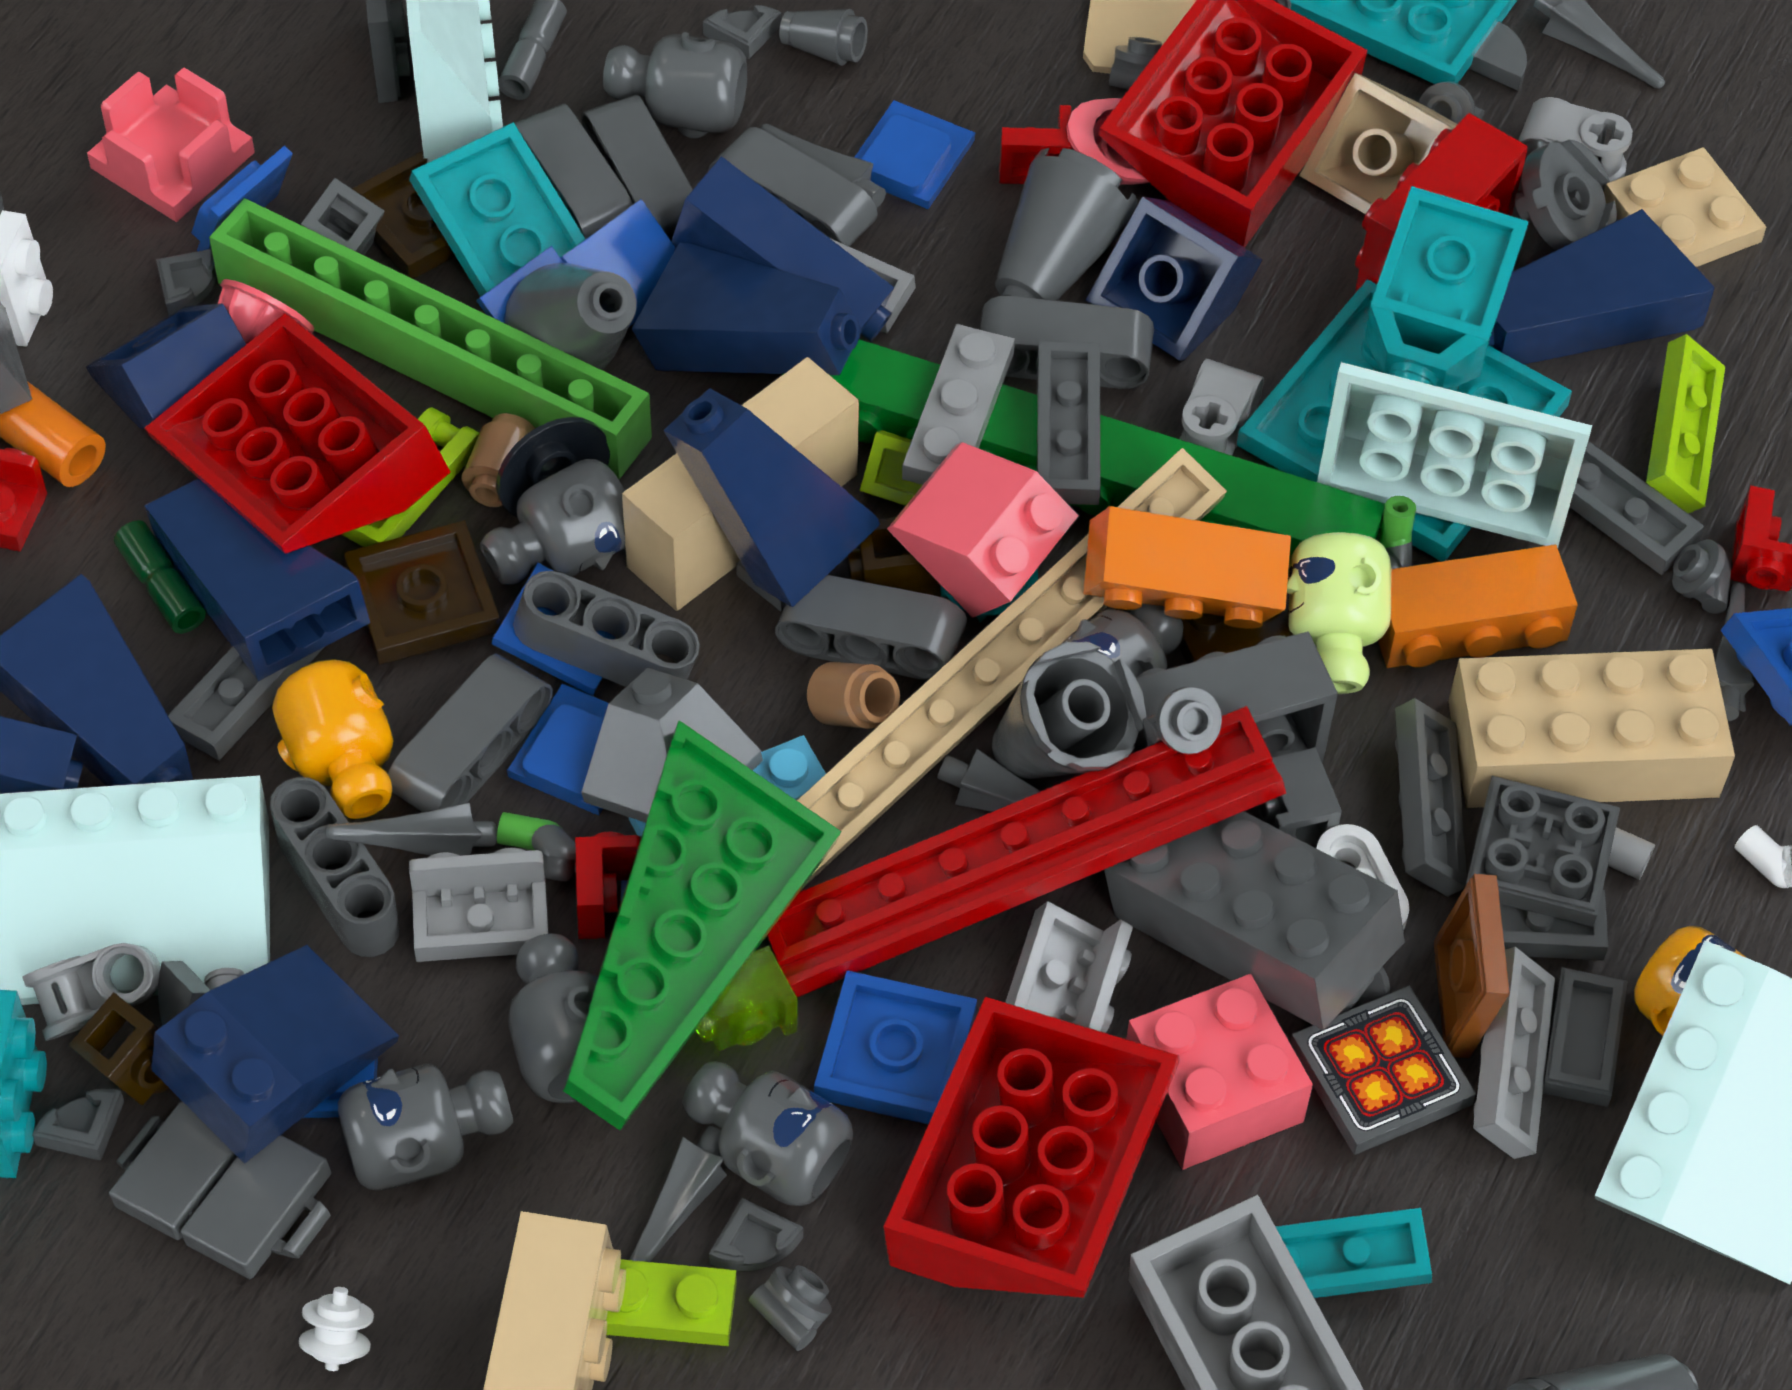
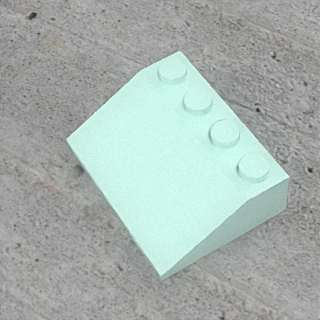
(452, 74)
(1452, 454)
(135, 866)
(1715, 1118)

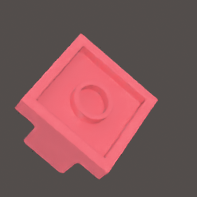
(169, 144)

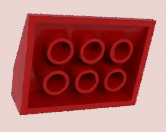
(1232, 109)
(300, 440)
(1027, 1155)

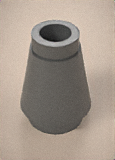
(826, 34)

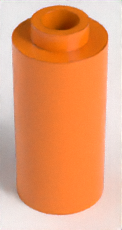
(55, 437)

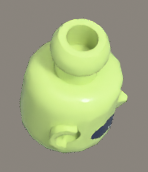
(1343, 599)

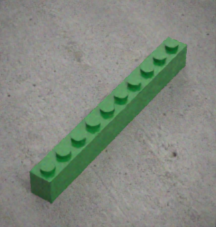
(897, 385)

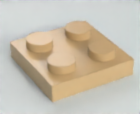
(1691, 205)

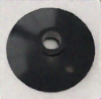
(546, 453)

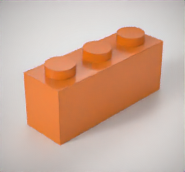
(1186, 567)
(1478, 607)

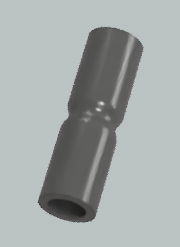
(531, 49)

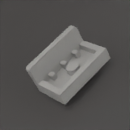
(477, 903)
(1070, 968)

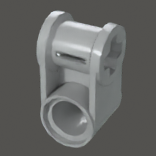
(1559, 120)
(1220, 406)
(86, 986)

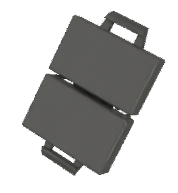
(228, 1210)

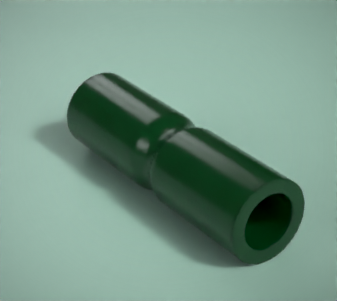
(162, 581)

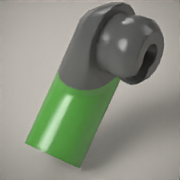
(1397, 530)
(540, 835)

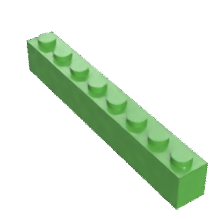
(426, 331)

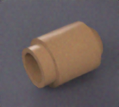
(488, 454)
(852, 695)

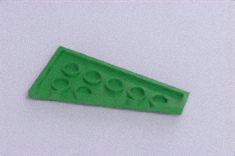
(701, 896)

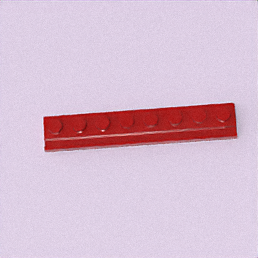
(1020, 853)

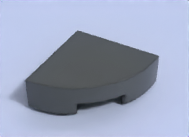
(743, 28)
(1501, 57)
(186, 279)
(177, 989)
(82, 1124)
(754, 1239)

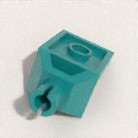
(1442, 289)

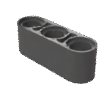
(639, 157)
(575, 168)
(803, 184)
(1122, 333)
(588, 609)
(873, 625)
(470, 736)
(338, 892)

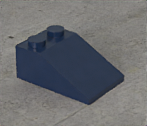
(268, 1048)

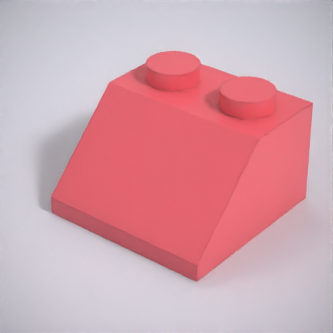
(982, 526)

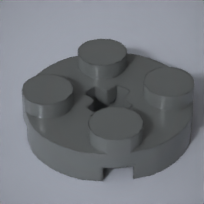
(1564, 193)

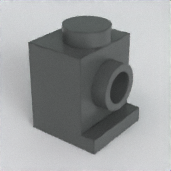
(345, 217)
(1309, 800)

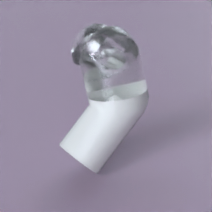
(1767, 856)

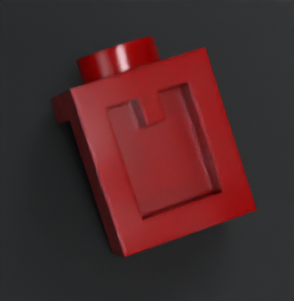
(1022, 145)
(20, 496)
(1756, 550)
(599, 866)

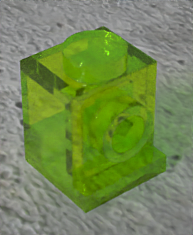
(752, 1005)

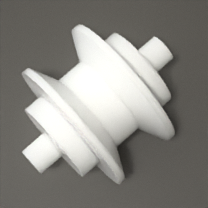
(336, 1328)

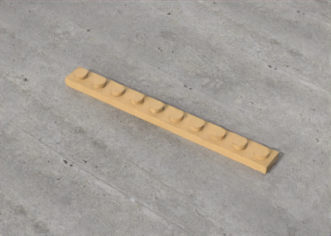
(985, 671)

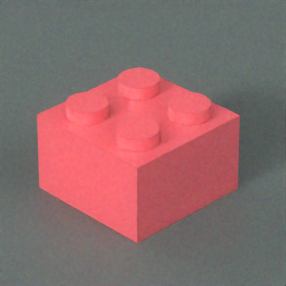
(1232, 1074)

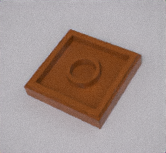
(1471, 965)

